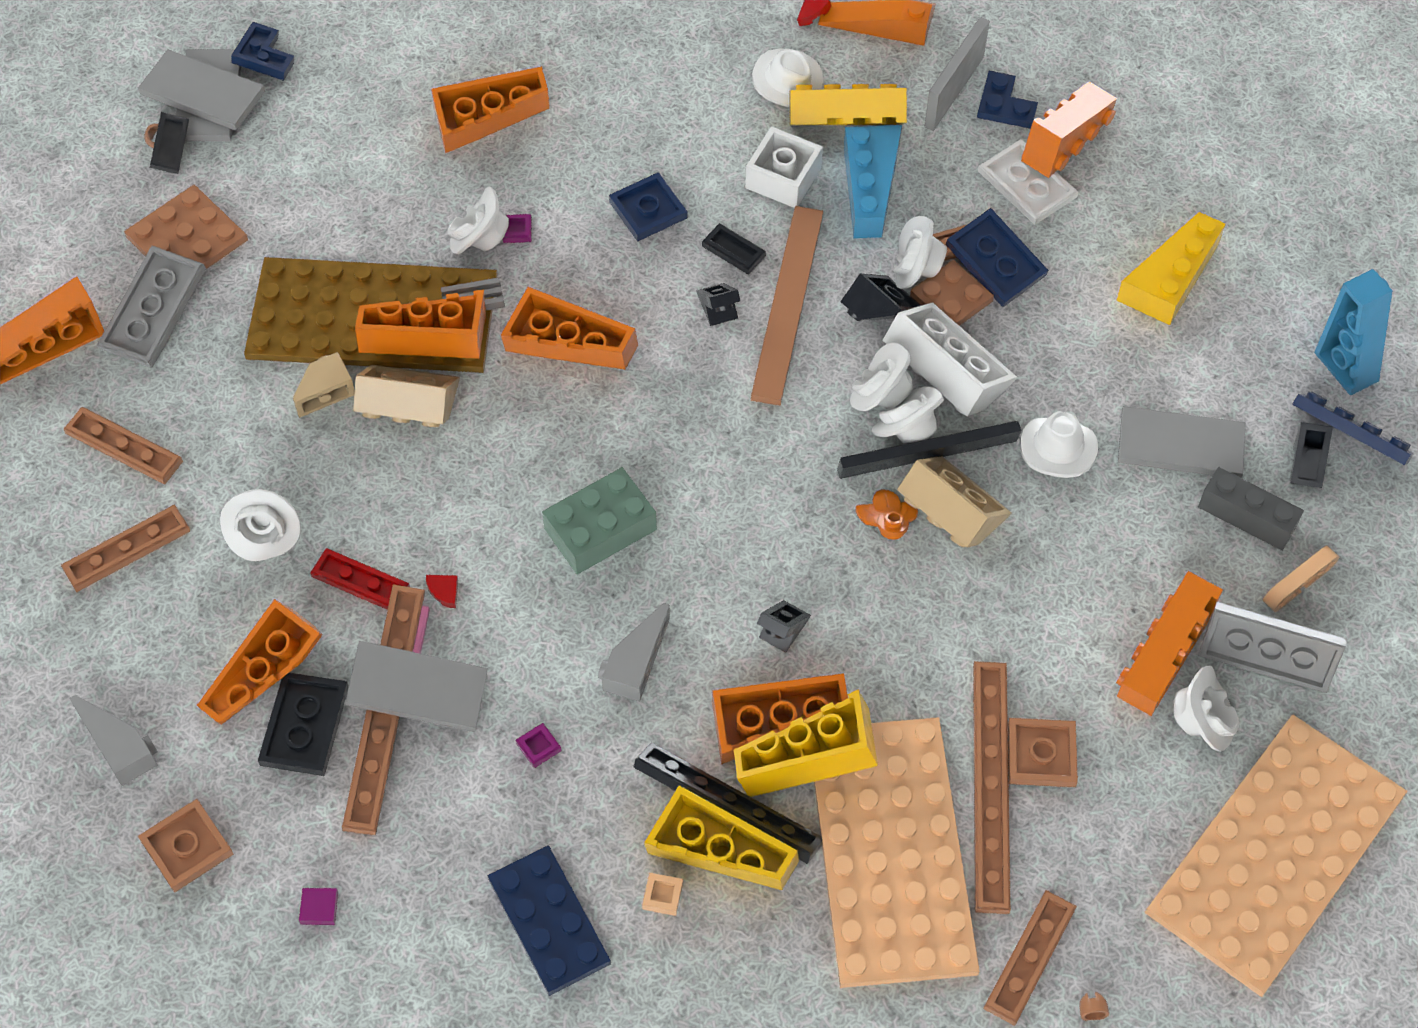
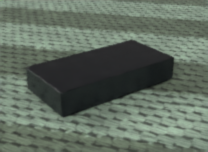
(169, 143)
(733, 248)

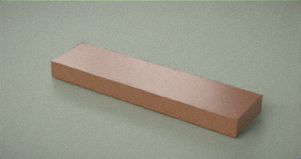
(123, 445)
(125, 548)
(1030, 957)

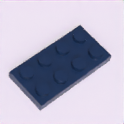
(1343, 421)
(549, 920)

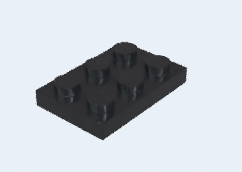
(303, 724)

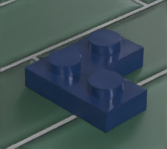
(257, 52)
(999, 105)

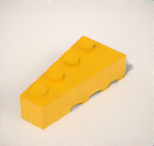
(848, 106)
(1171, 271)
(810, 749)
(717, 841)

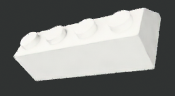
(949, 358)

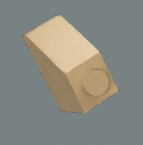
(323, 385)

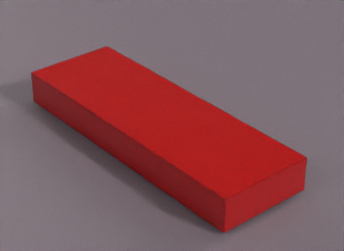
(355, 578)

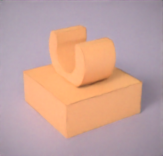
(662, 894)

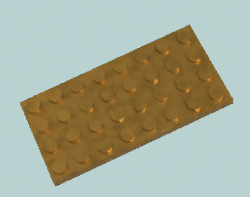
(313, 307)

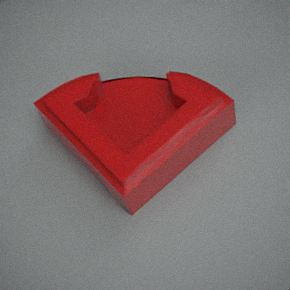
(811, 10)
(443, 589)

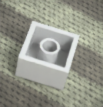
(783, 167)

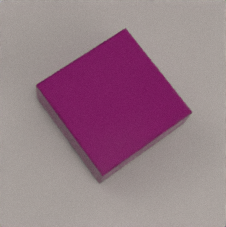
(519, 229)
(538, 745)
(318, 906)

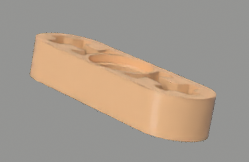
(1301, 577)

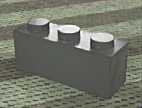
(1250, 508)

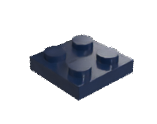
(648, 206)

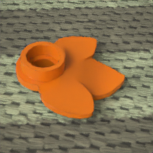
(887, 514)

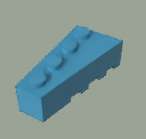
(870, 170)
(1357, 332)

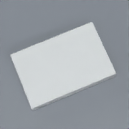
(1024, 186)

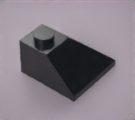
(876, 298)

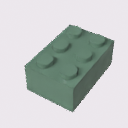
(599, 520)

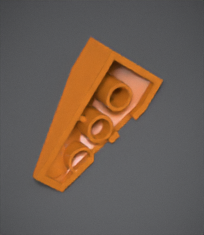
(888, 19)
(266, 655)

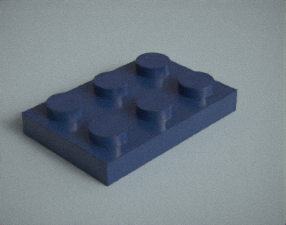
(996, 257)

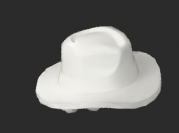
(781, 71)
(481, 226)
(918, 252)
(884, 381)
(912, 418)
(1058, 445)
(259, 524)
(1206, 710)

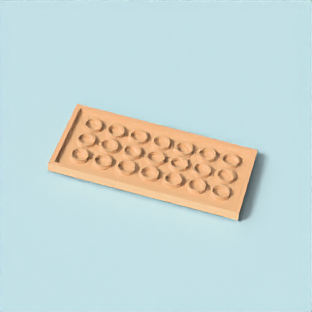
(1276, 854)
(896, 863)

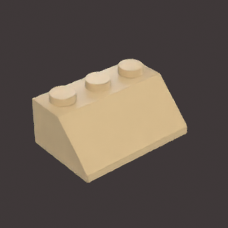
(405, 395)
(952, 501)

